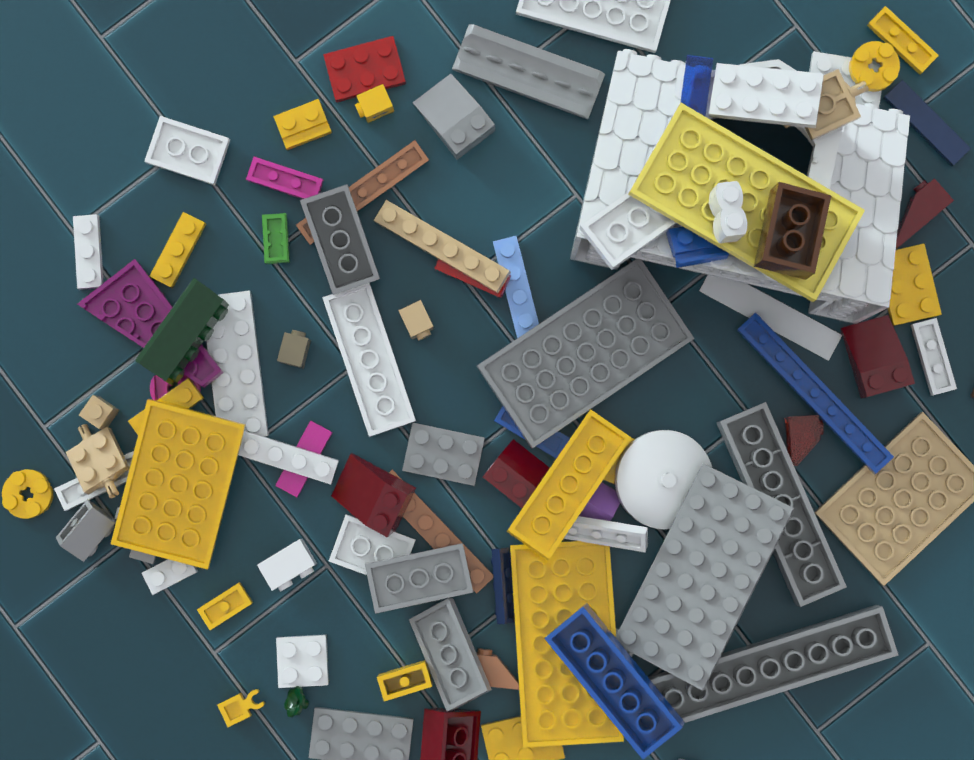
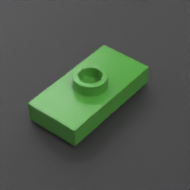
(275, 238)

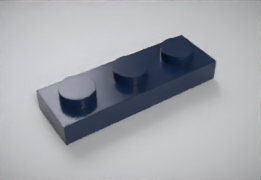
(503, 585)

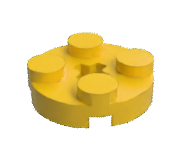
(881, 53)
(14, 500)

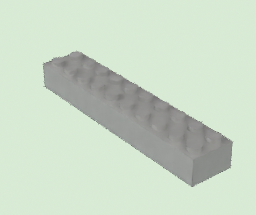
(784, 663)

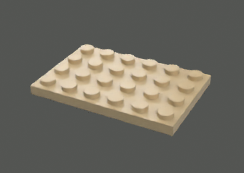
(904, 505)

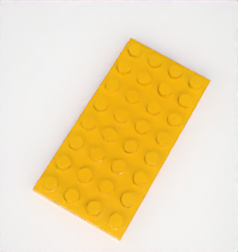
(545, 594)

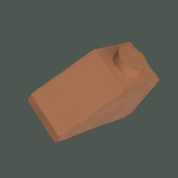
(496, 671)

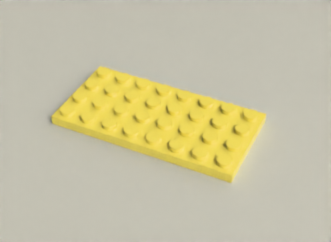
(700, 154)

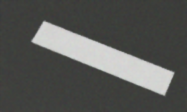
(774, 313)

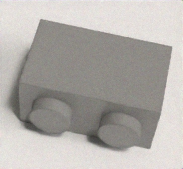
(85, 530)

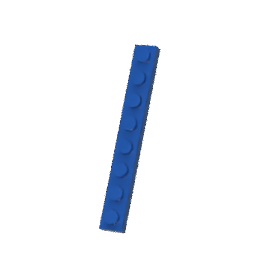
(815, 393)

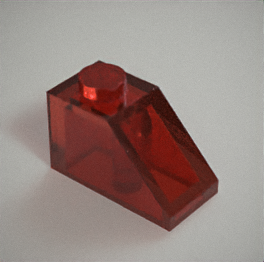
(802, 435)

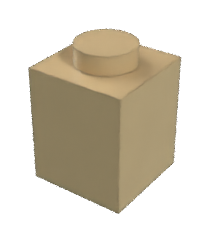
(417, 320)
(99, 412)

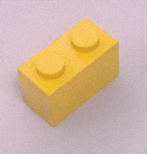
(405, 680)

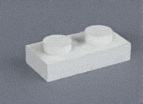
(167, 574)

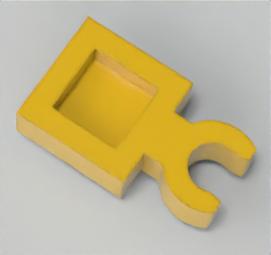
(237, 708)

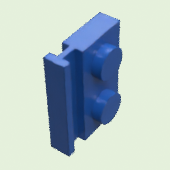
(692, 249)

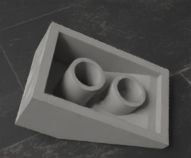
(454, 116)

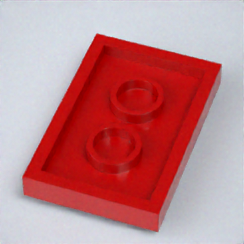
(364, 68)

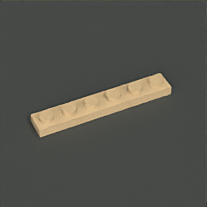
(442, 246)

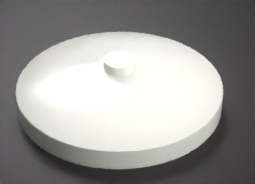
(657, 476)

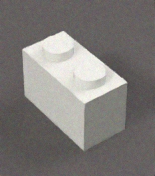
(287, 564)

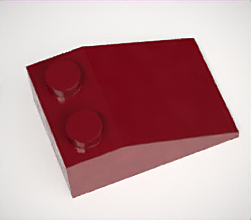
(876, 357)
(372, 495)

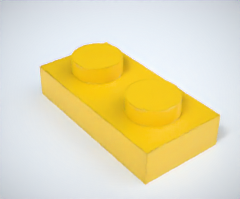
(225, 606)

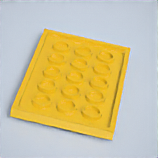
(178, 484)

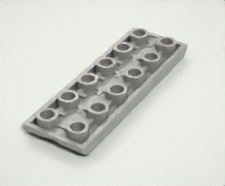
(528, 71)

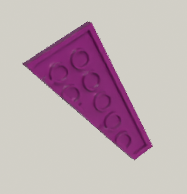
(136, 309)

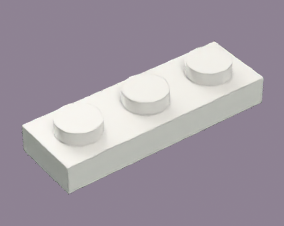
(88, 251)
(933, 356)

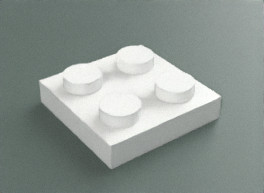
(302, 661)

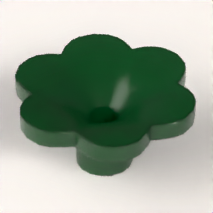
(295, 702)

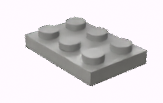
(443, 454)

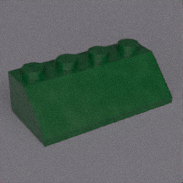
(183, 332)

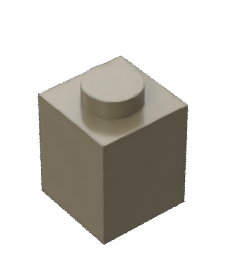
(294, 349)

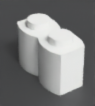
(725, 205)

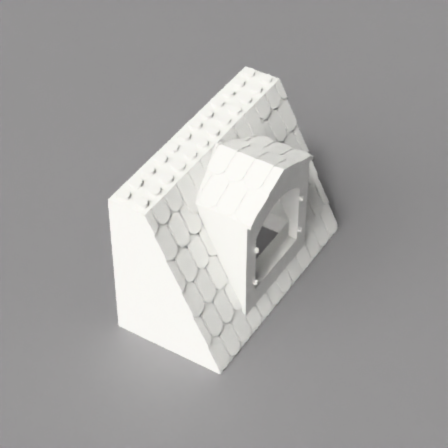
(855, 161)

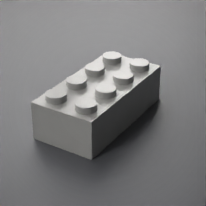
(340, 239)

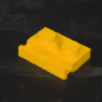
(302, 124)

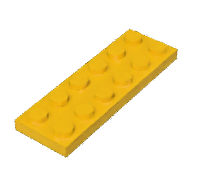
(568, 485)

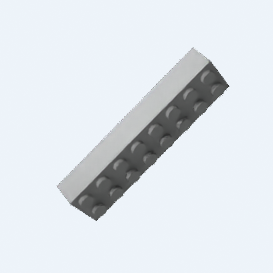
(767, 467)

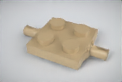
(836, 104)
(97, 460)

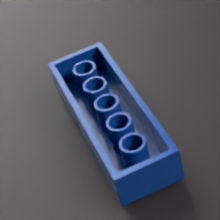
(615, 681)

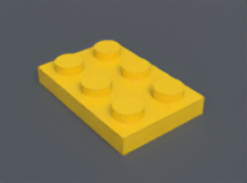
(912, 287)
(505, 742)

